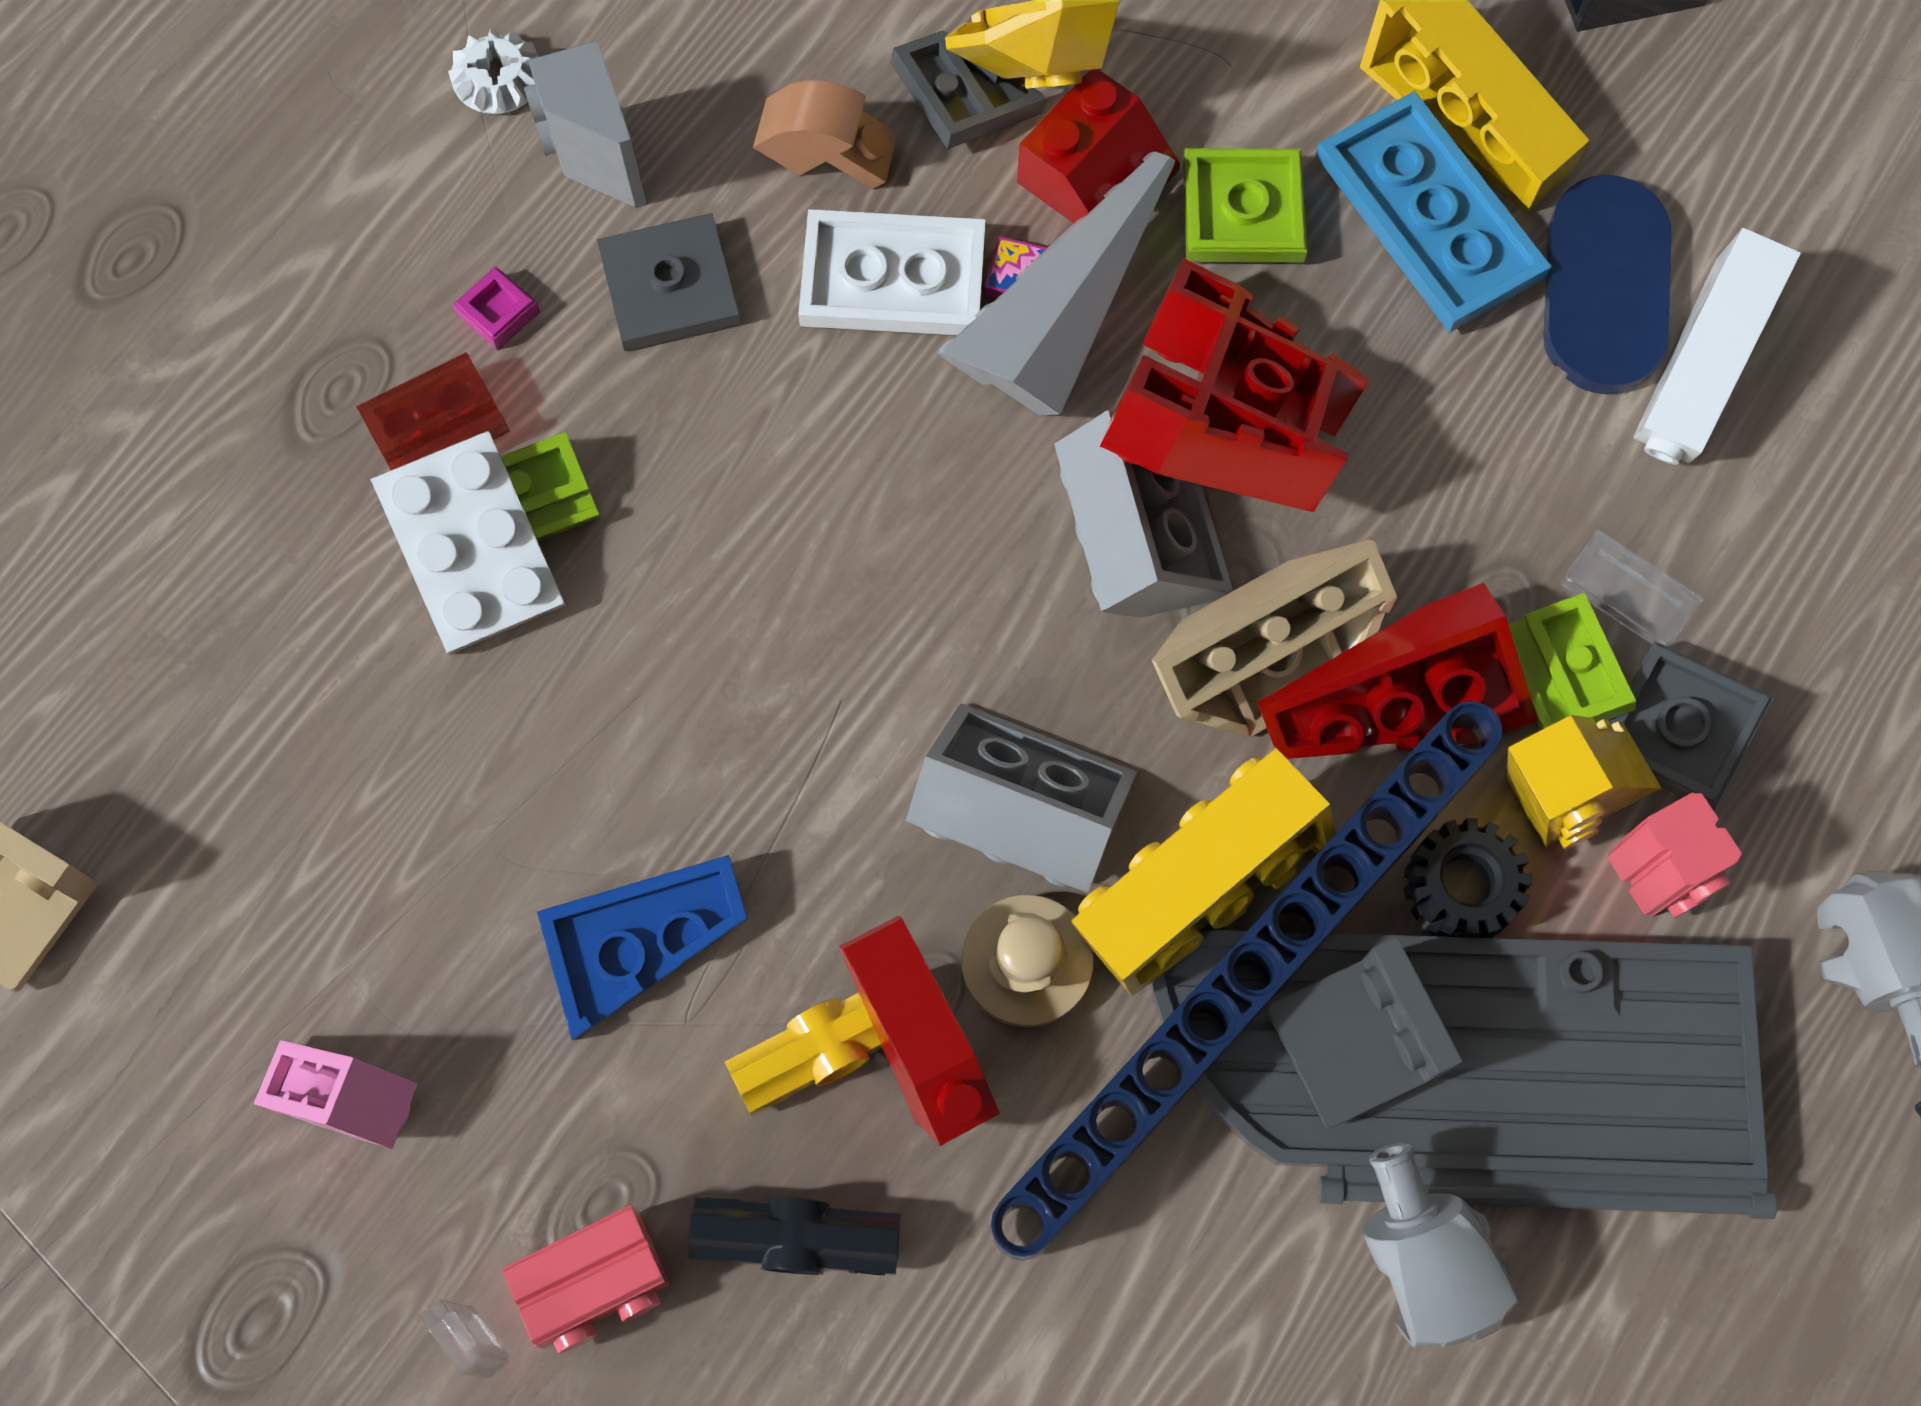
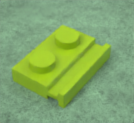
(551, 486)
(1570, 664)

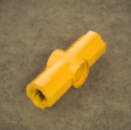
(815, 1049)

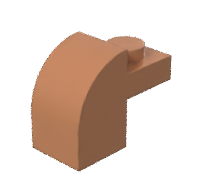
(825, 123)

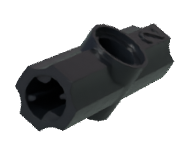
(794, 1236)

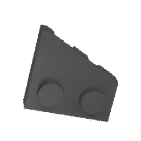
(959, 95)

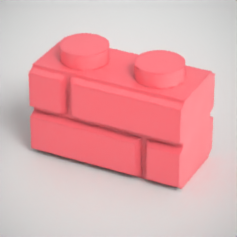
(1675, 857)
(587, 1279)

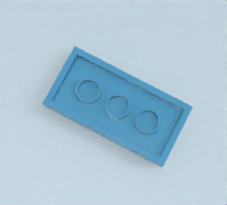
(1432, 211)

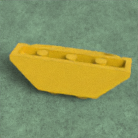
(1038, 39)

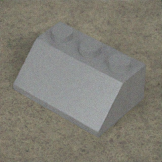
(1140, 530)
(1020, 797)

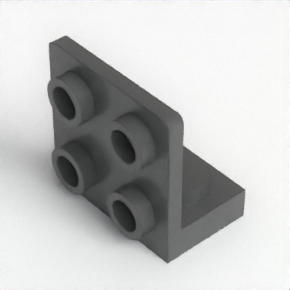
(1364, 1035)

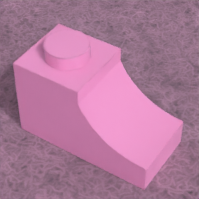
(336, 1093)

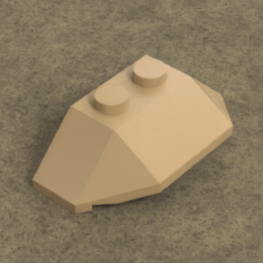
(1272, 634)

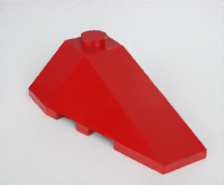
(1405, 682)

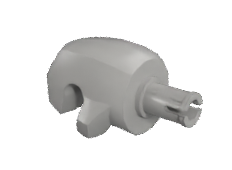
(1884, 947)
(1435, 1257)

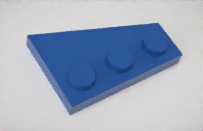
(636, 935)

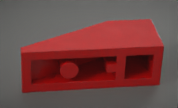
(919, 1033)

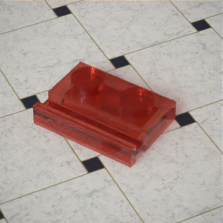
(432, 412)

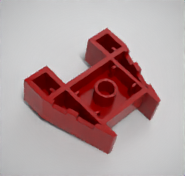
(1251, 410)

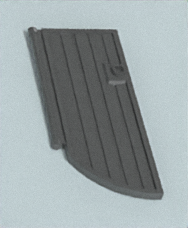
(1579, 1082)

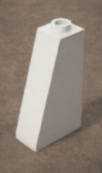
(1714, 346)

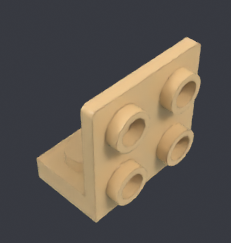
(36, 904)

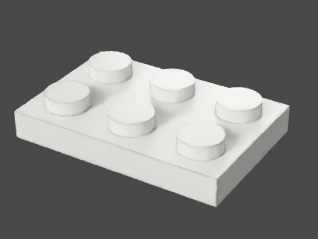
(891, 272)
(468, 542)

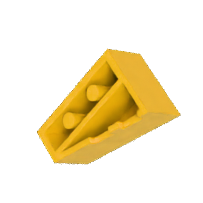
(1576, 777)

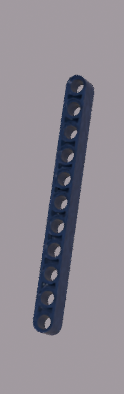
(1267, 945)

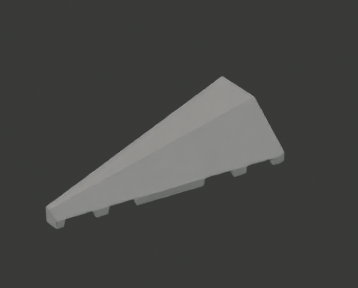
(1047, 320)

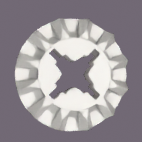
(473, 82)

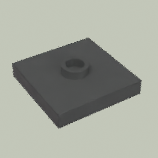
(668, 282)
(1691, 722)

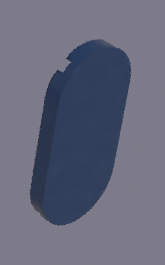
(1608, 284)

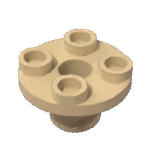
(1026, 961)

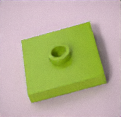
(1244, 205)

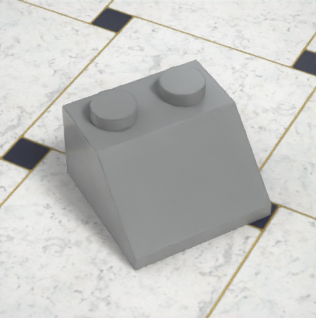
(583, 122)

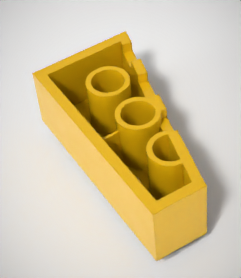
(1476, 93)
(1205, 870)

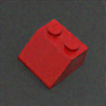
(1088, 146)

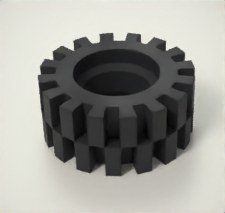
(1491, 852)

